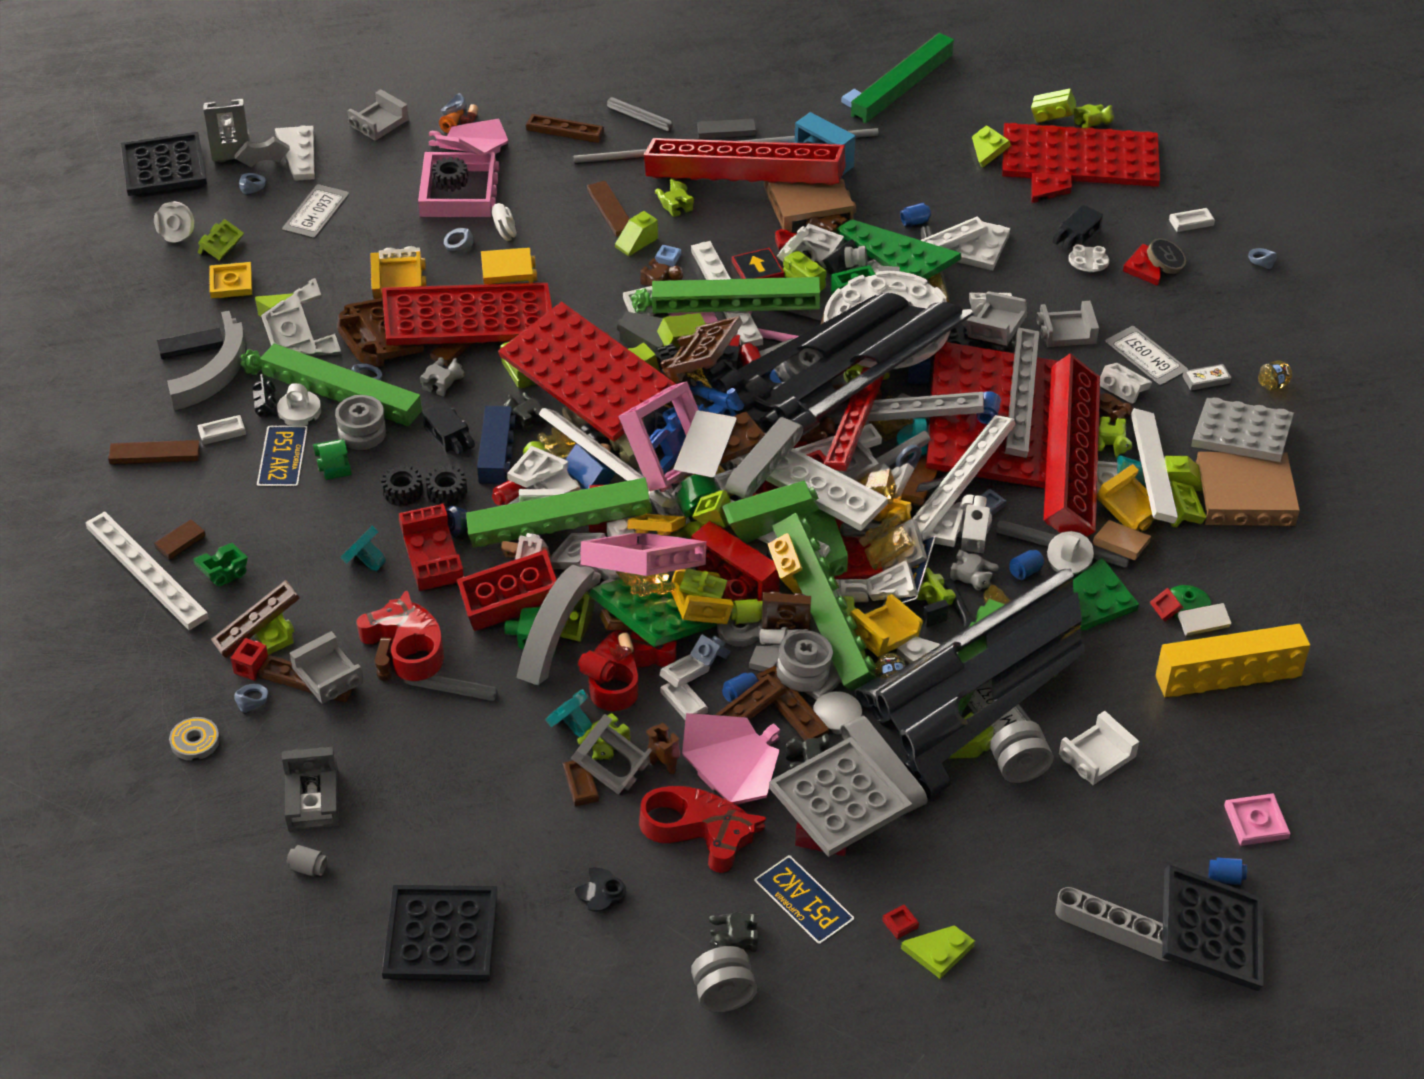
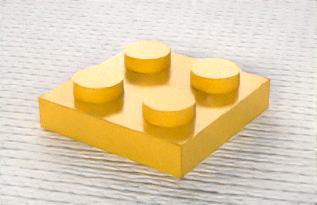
(230, 280)
(661, 523)

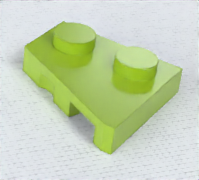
(989, 145)
(939, 949)

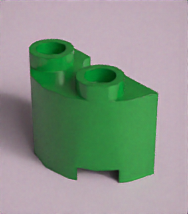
(332, 459)
(692, 490)
(224, 565)

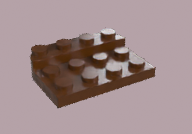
(364, 333)
(701, 348)

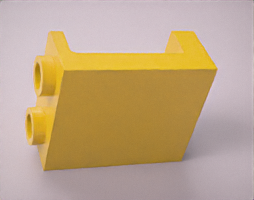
(508, 266)
(396, 272)
(1127, 499)
(786, 561)
(698, 607)
(887, 626)

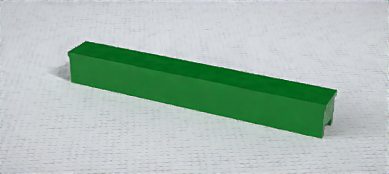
(902, 77)

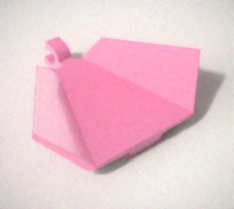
(473, 137)
(731, 755)

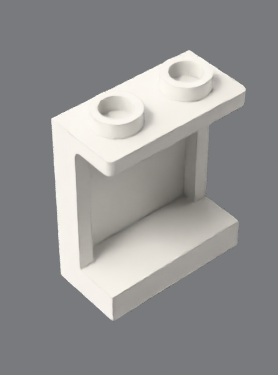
(1099, 749)

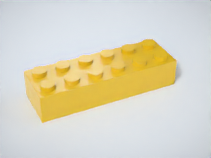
(1232, 660)

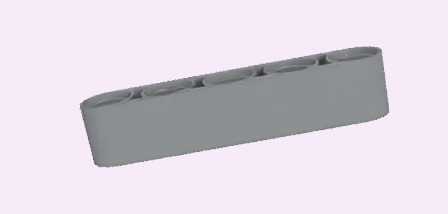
(764, 458)
(880, 752)
(1103, 923)

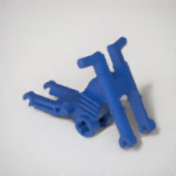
(673, 435)

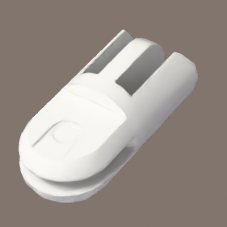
(504, 221)
(855, 588)

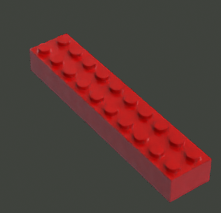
(745, 161)
(1072, 447)

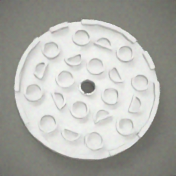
(910, 286)

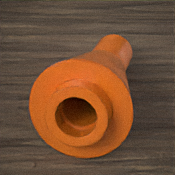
(450, 120)

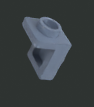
(707, 649)

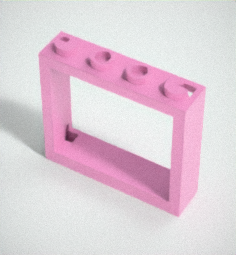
(458, 207)
(640, 441)
(650, 556)

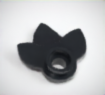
(598, 892)

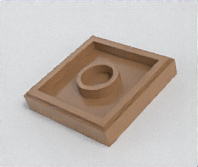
(1121, 540)

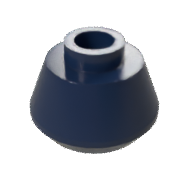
(457, 520)

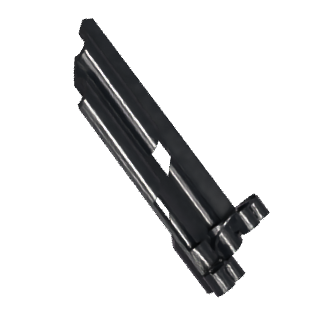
(875, 329)
(1024, 649)

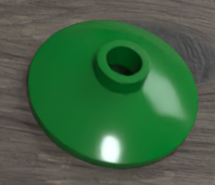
(1190, 597)

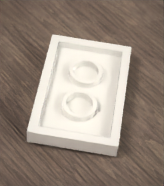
(985, 249)

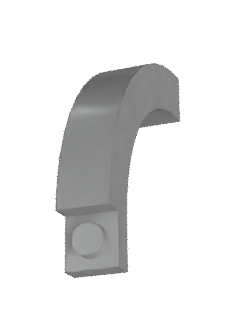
(216, 374)
(550, 621)

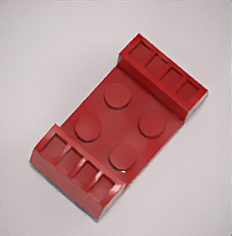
(430, 547)

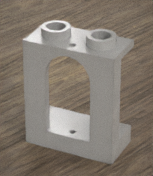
(636, 757)

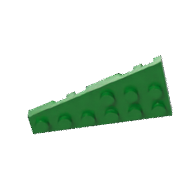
(899, 250)
(1102, 595)

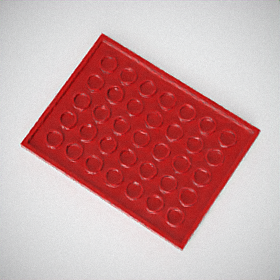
(977, 369)

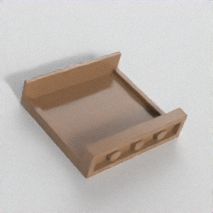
(806, 200)
(1247, 490)

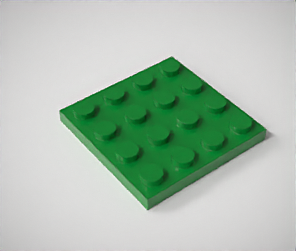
(651, 616)

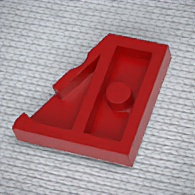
(1049, 185)
(1141, 266)

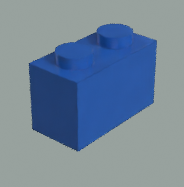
(587, 468)

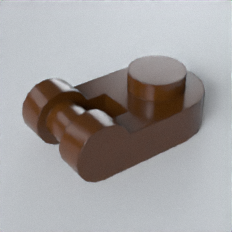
(1113, 408)
(383, 659)

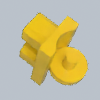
(898, 507)

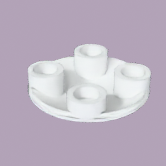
(1089, 258)
(837, 709)

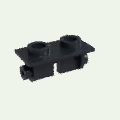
(264, 397)

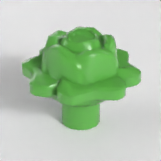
(641, 300)
(251, 362)

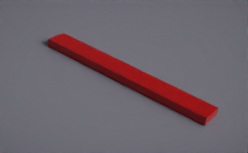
(852, 426)

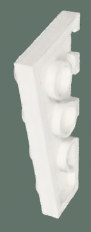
(301, 151)

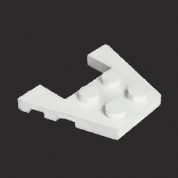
(289, 328)

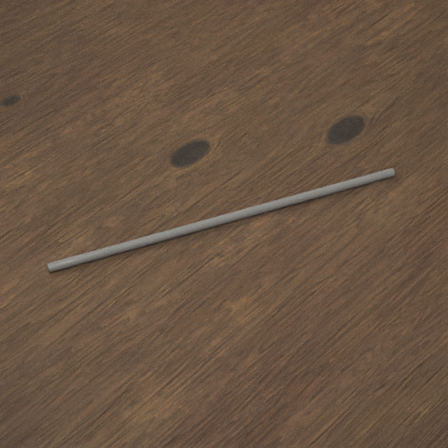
(640, 153)

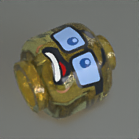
(1275, 375)
(888, 665)

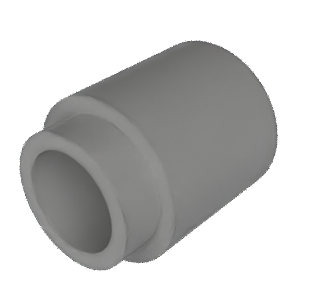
(307, 861)

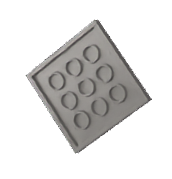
(1243, 429)
(840, 796)

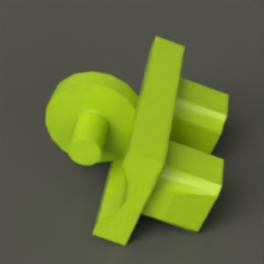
(702, 584)
(933, 590)

